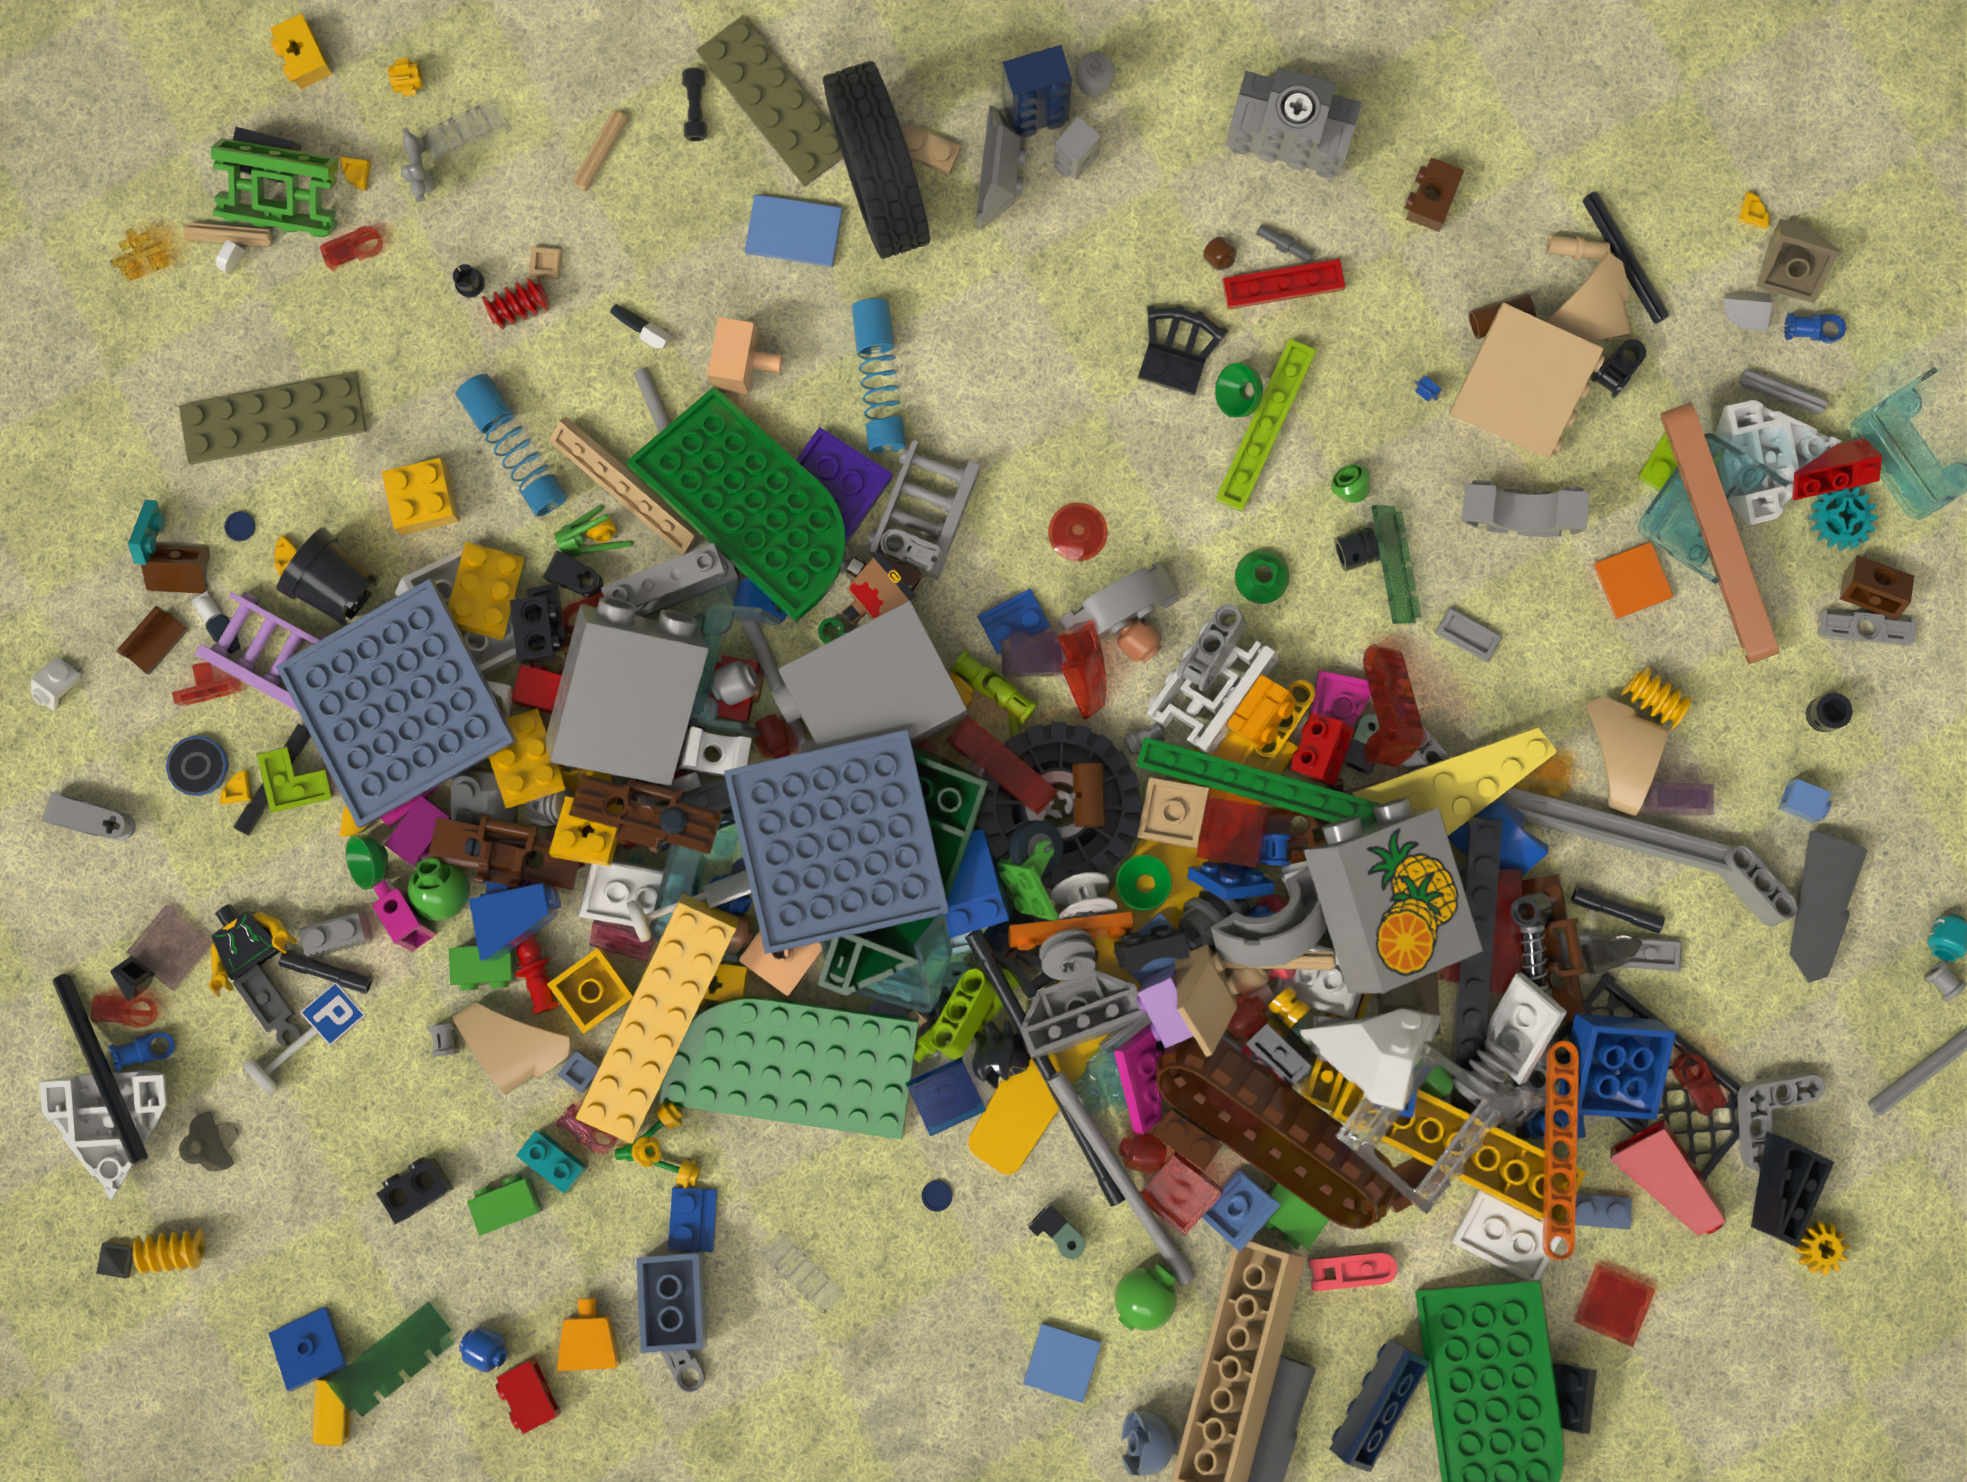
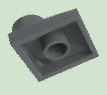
(477, 793)

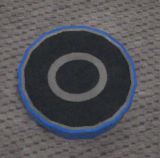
(197, 766)

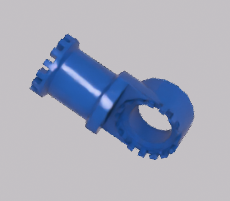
(1813, 327)
(139, 1050)

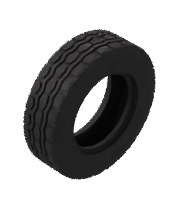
(877, 159)

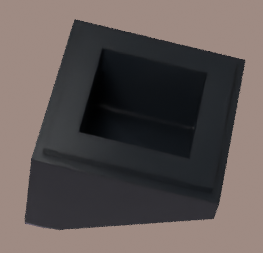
(132, 977)

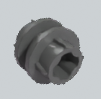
(1203, 913)

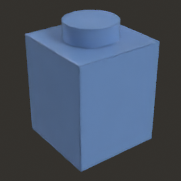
(1805, 801)

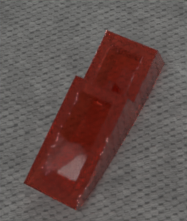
(1084, 667)

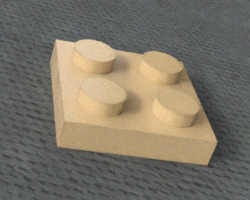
(1173, 813)

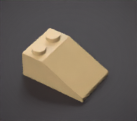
(1205, 996)

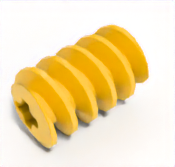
(1658, 696)
(168, 1254)

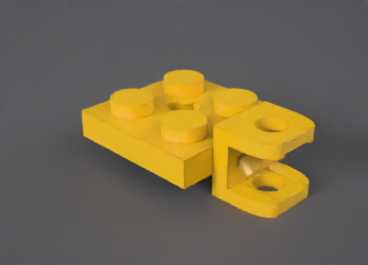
(569, 840)

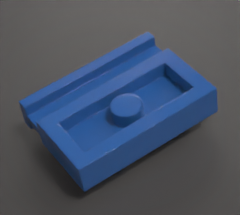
(1014, 615)
(692, 1219)

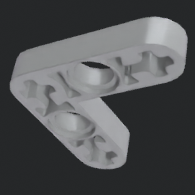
(1765, 1103)

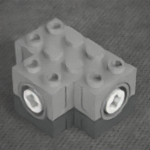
(1293, 121)

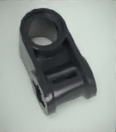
(1617, 370)
(570, 574)

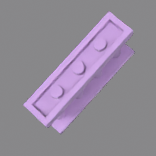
(244, 667)

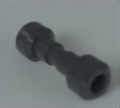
(694, 80)

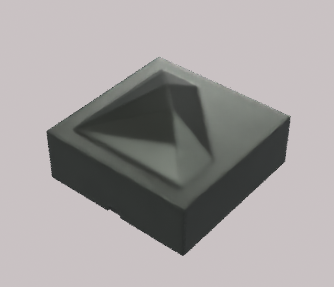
(115, 1260)

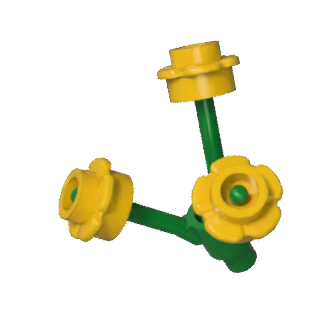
(646, 1148)

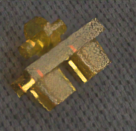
(129, 262)

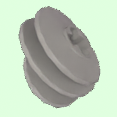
(1068, 955)

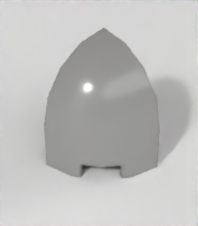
(1749, 309)

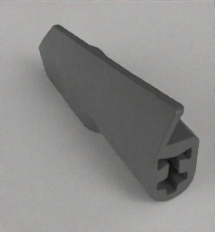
(1823, 901)
(1281, 1420)

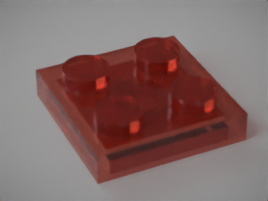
(1232, 832)
(1180, 1193)
(1614, 1305)

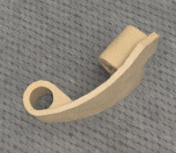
(1598, 305)
(1629, 752)
(508, 1047)

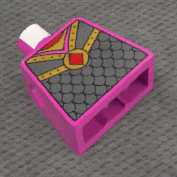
(399, 917)

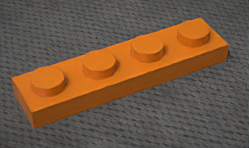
(1032, 934)

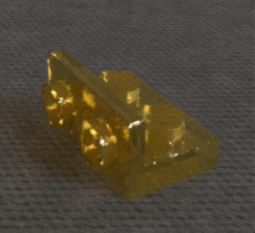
(1550, 776)

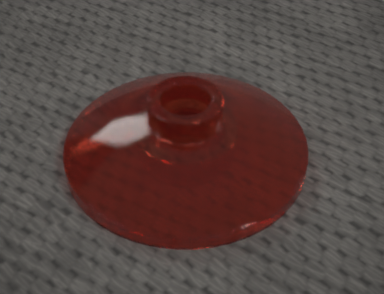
(1074, 546)

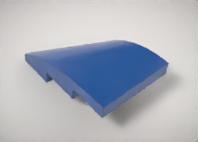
(1518, 847)

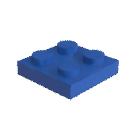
(1231, 880)

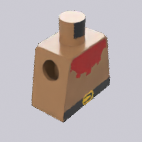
(876, 591)

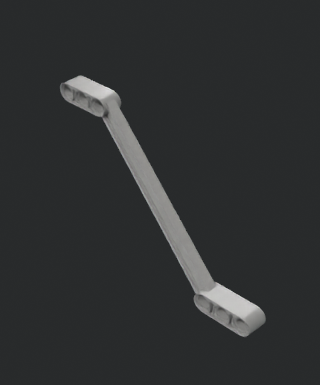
(1735, 865)

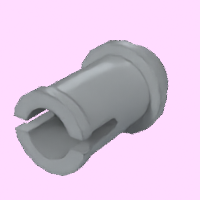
(1135, 741)

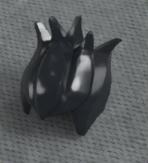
(999, 1054)

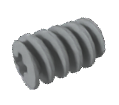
(1488, 1069)

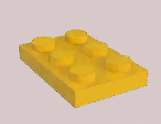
(484, 590)
(525, 766)

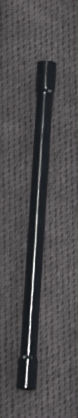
(985, 956)

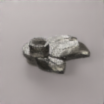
(213, 1143)

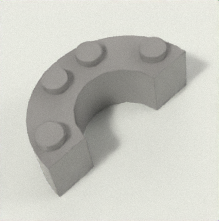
(1531, 515)
(1124, 599)
(1276, 937)

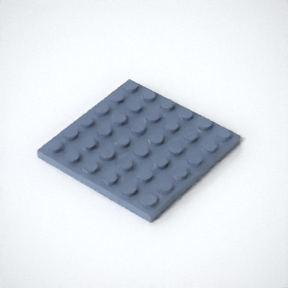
(396, 703)
(836, 841)

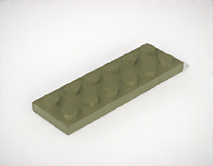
(772, 100)
(272, 418)

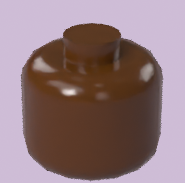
(1220, 253)

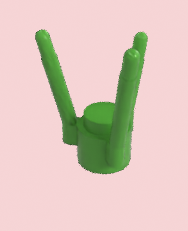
(571, 535)

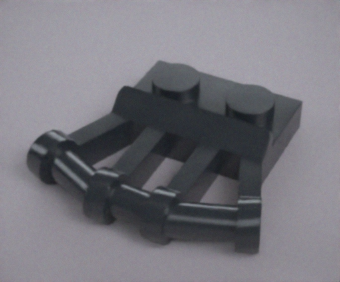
(1171, 366)
(998, 940)

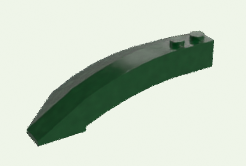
(952, 806)

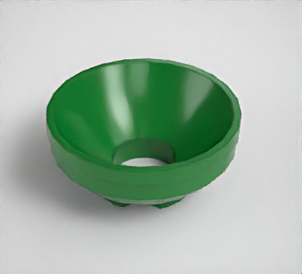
(1231, 388)
(1252, 588)
(366, 861)
(1130, 873)

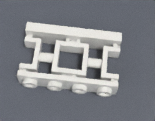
(1161, 711)

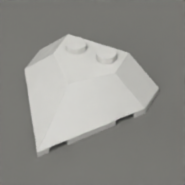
(1777, 443)
(1377, 1051)
(86, 1126)

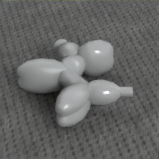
(420, 179)

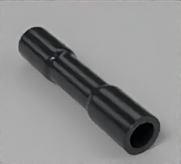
(1599, 903)
(344, 977)

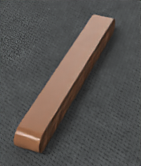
(1719, 532)

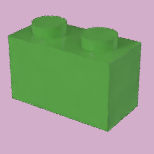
(469, 970)
(504, 1205)
(1295, 1218)

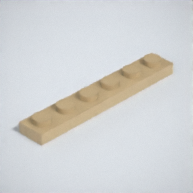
(623, 485)

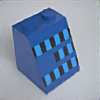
(511, 917)

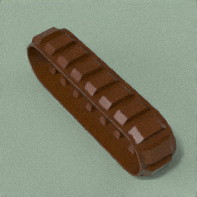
(1274, 1131)

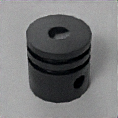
(1357, 548)
(1829, 712)

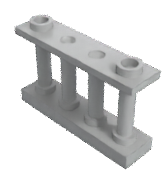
(953, 504)
(674, 581)

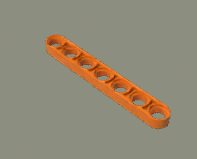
(1554, 1165)

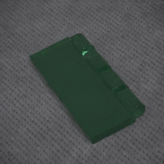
(1394, 554)
(381, 1363)

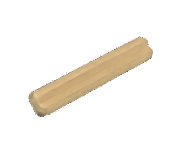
(599, 150)
(222, 233)

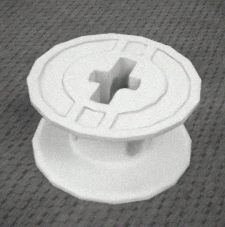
(1082, 895)

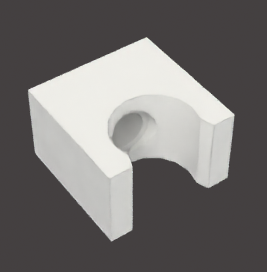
(732, 752)

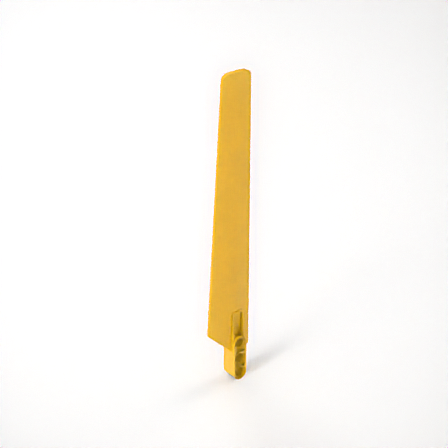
(1024, 1104)

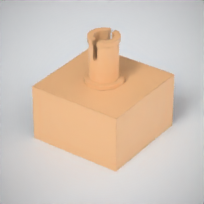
(736, 356)
(781, 968)

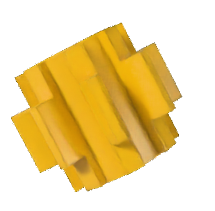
(405, 77)

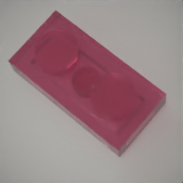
(620, 940)

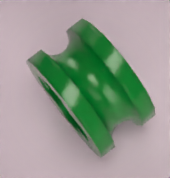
(822, 627)

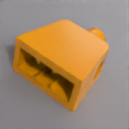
(588, 1340)

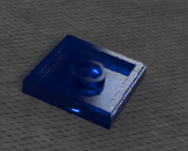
(945, 1096)

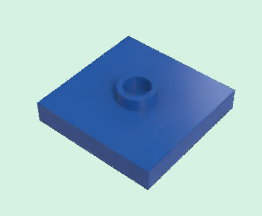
(307, 1349)

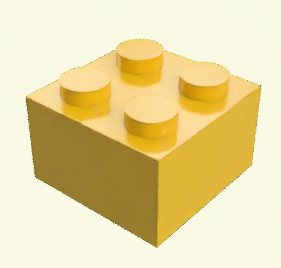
(420, 496)
(591, 990)

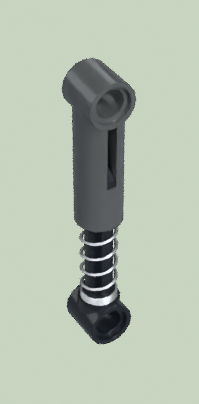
(1532, 930)

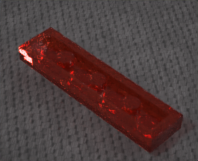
(1507, 933)

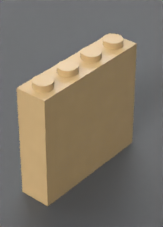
(1527, 381)

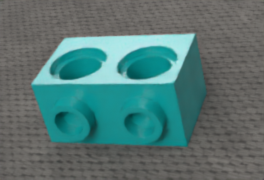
(552, 1161)

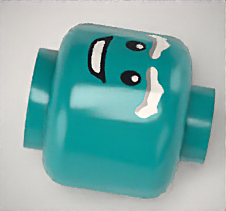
(1948, 937)

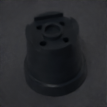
(327, 577)

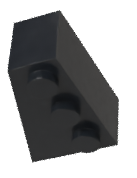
(1788, 1188)

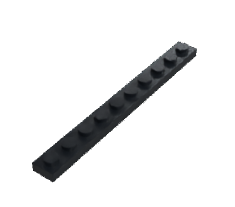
(1475, 971)

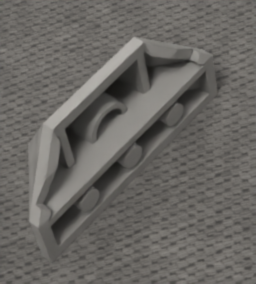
(999, 169)
(1078, 1012)

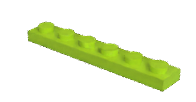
(1265, 425)

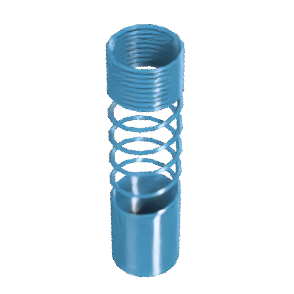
(874, 327)
(485, 404)

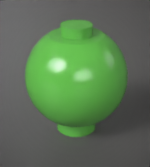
(438, 889)
(1146, 1298)

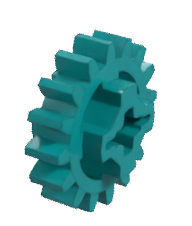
(1852, 507)

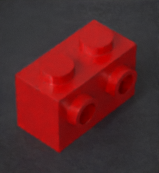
(1322, 749)

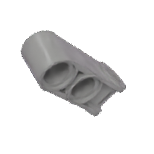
(1206, 662)
(87, 817)

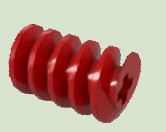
(517, 303)

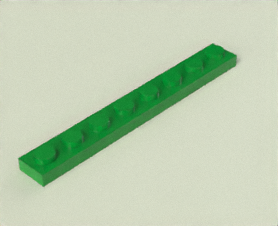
(1253, 783)

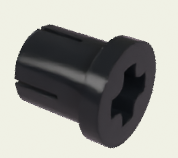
(466, 289)

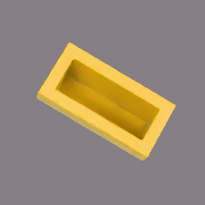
(330, 1417)

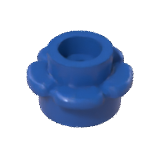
(1427, 389)

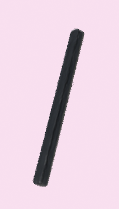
(100, 1069)

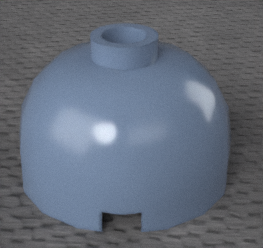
(1148, 1443)

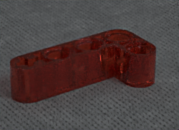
(1395, 707)
(1002, 765)

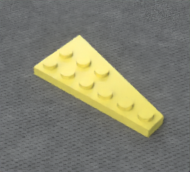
(1466, 781)

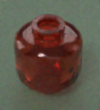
(775, 737)
(1248, 1016)
(1142, 1152)

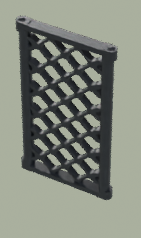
(1609, 983)

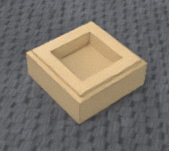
(545, 262)

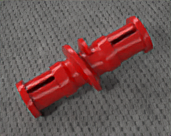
(534, 972)

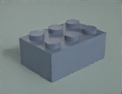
(671, 1303)

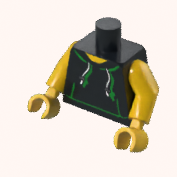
(244, 944)

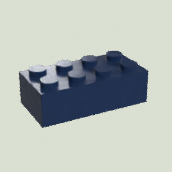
(1037, 91)

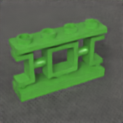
(278, 165)

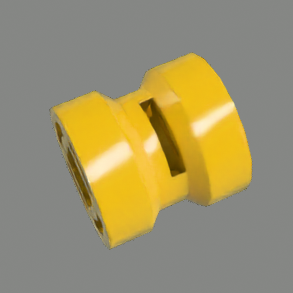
(1289, 1007)

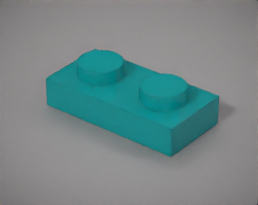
(145, 532)

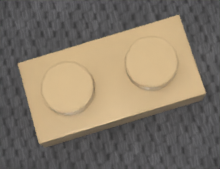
(930, 149)

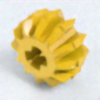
(1831, 1240)

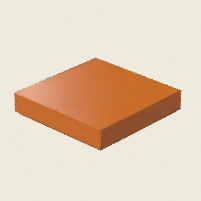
(1633, 580)

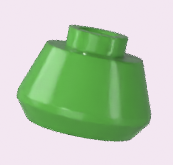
(1351, 483)

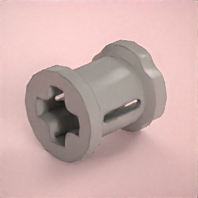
(1945, 980)
(443, 1039)

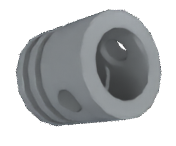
(549, 808)

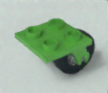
(1034, 852)

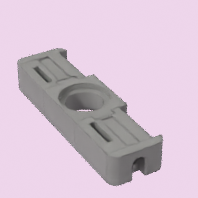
(1886, 630)

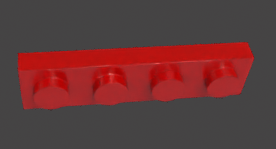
(1283, 284)

